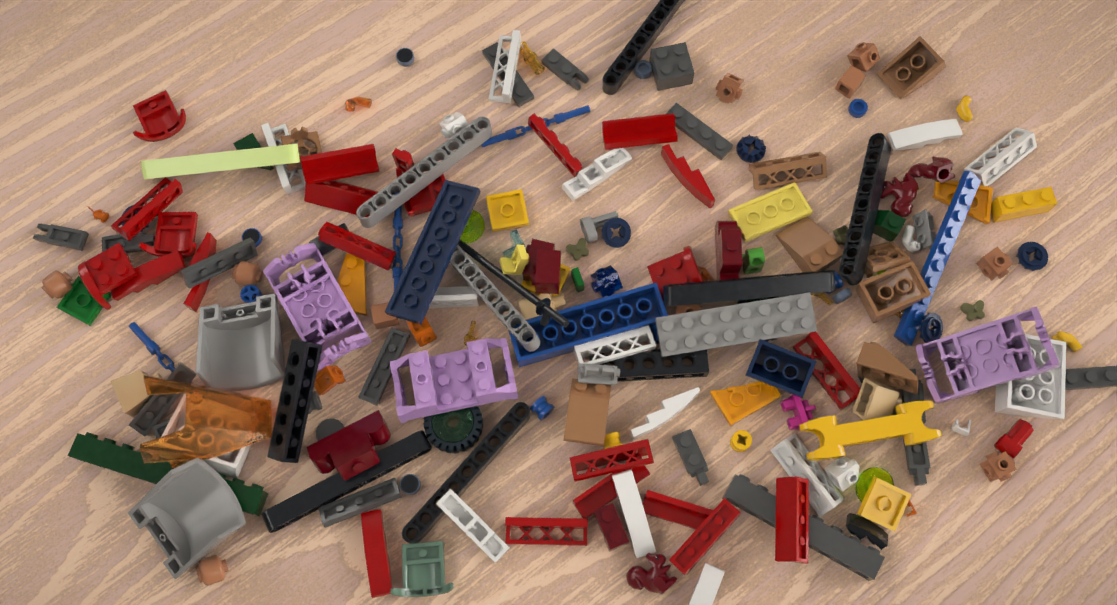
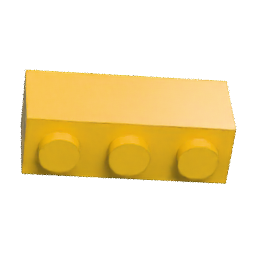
(1023, 204)

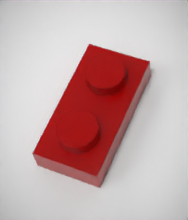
(403, 159)

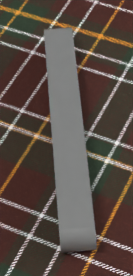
(420, 179)
(499, 306)

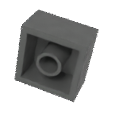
(671, 66)

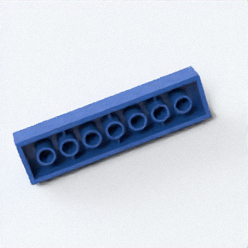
(592, 322)

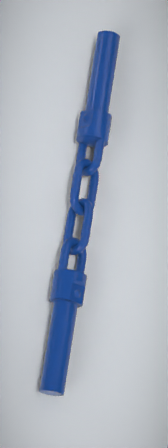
(558, 118)
(397, 225)
(151, 346)

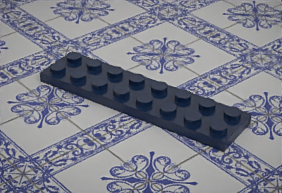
(432, 252)

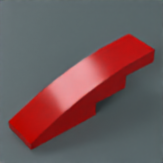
(691, 180)
(205, 250)
(151, 273)
(376, 553)

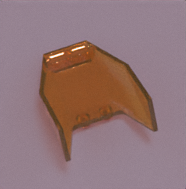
(214, 422)

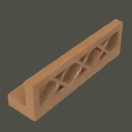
(788, 163)

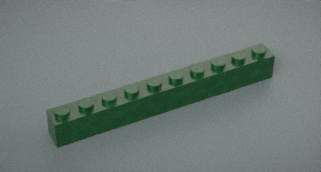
(130, 462)

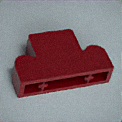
(728, 250)
(352, 447)

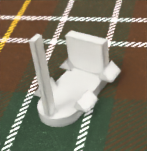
(963, 431)

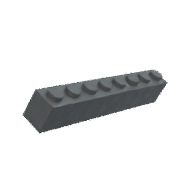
(822, 538)

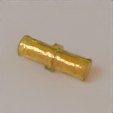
(531, 58)

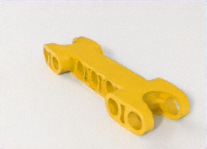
(835, 437)

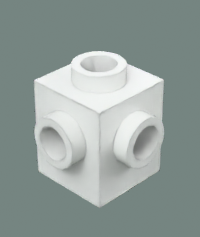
(452, 124)
(843, 472)

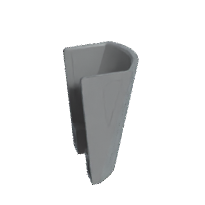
(240, 345)
(189, 514)

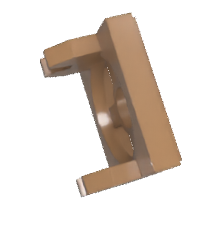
(299, 136)
(889, 248)

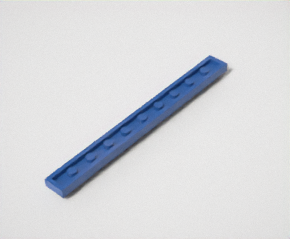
(939, 255)

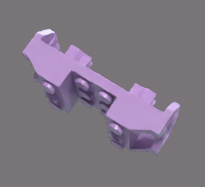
(317, 304)
(987, 355)
(452, 380)

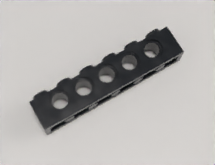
(699, 366)
(294, 401)

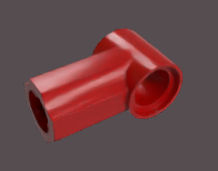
(1014, 438)

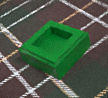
(577, 279)

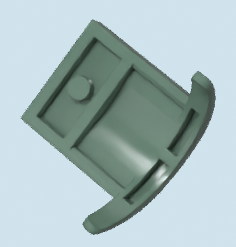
(423, 570)

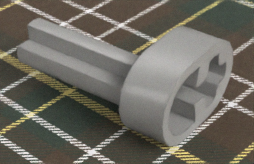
(590, 225)

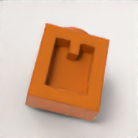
(423, 333)
(328, 378)

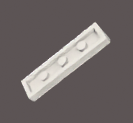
(509, 69)
(1005, 158)
(281, 169)
(454, 297)
(613, 343)
(794, 464)

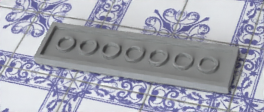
(735, 324)

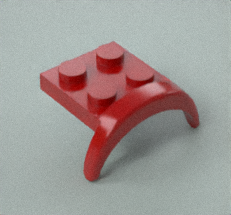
(158, 118)
(425, 199)
(174, 233)
(675, 270)
(106, 272)

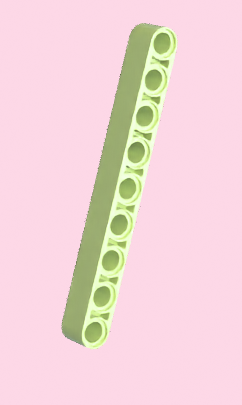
(220, 161)

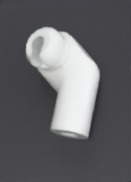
(910, 244)

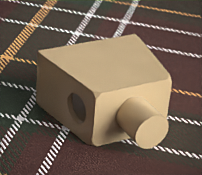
(529, 309)
(132, 392)
(875, 400)

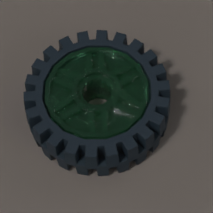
(454, 438)

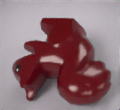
(938, 170)
(904, 193)
(654, 579)

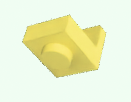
(517, 262)

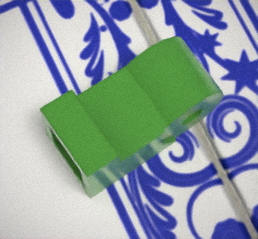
(753, 260)

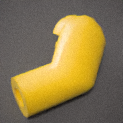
(963, 109)
(1069, 339)

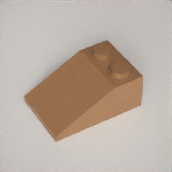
(912, 68)
(810, 246)
(892, 291)
(880, 365)
(587, 413)

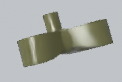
(841, 234)
(578, 250)
(973, 311)

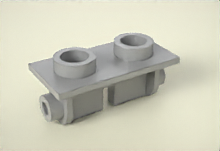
(923, 225)
(598, 374)

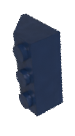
(781, 368)

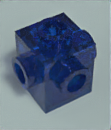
(606, 281)

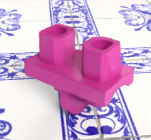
(801, 411)

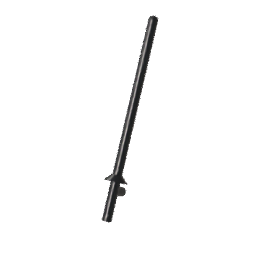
(542, 306)

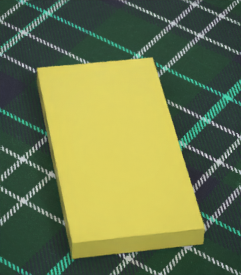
(770, 212)

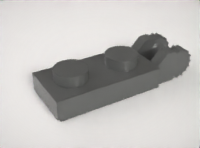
(564, 69)
(62, 236)

